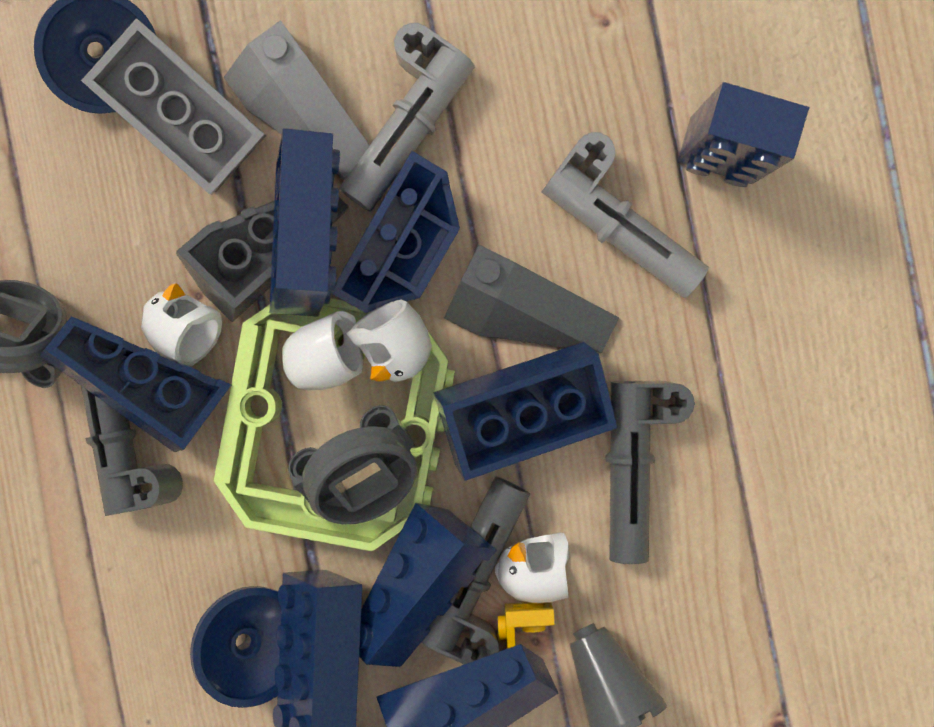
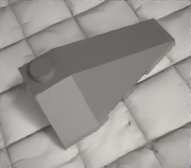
(288, 93)

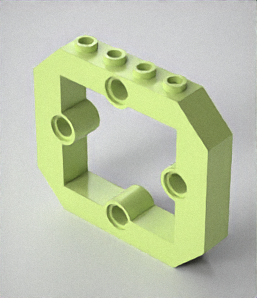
(287, 510)

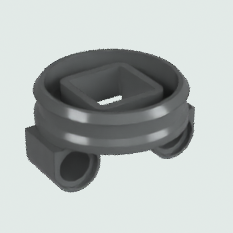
(46, 318)
(321, 471)

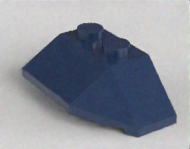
(402, 239)

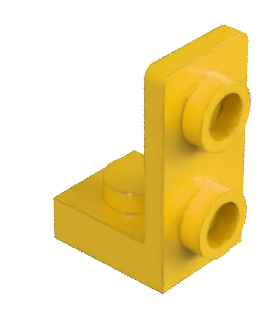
(529, 616)

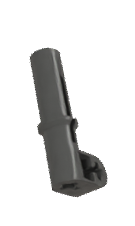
(632, 458)
(117, 463)
(502, 507)

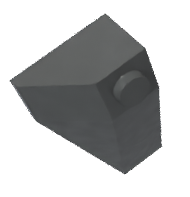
(235, 258)
(518, 305)

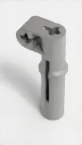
(438, 82)
(616, 221)

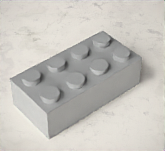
(173, 107)

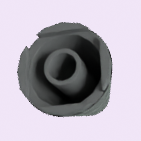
(610, 682)

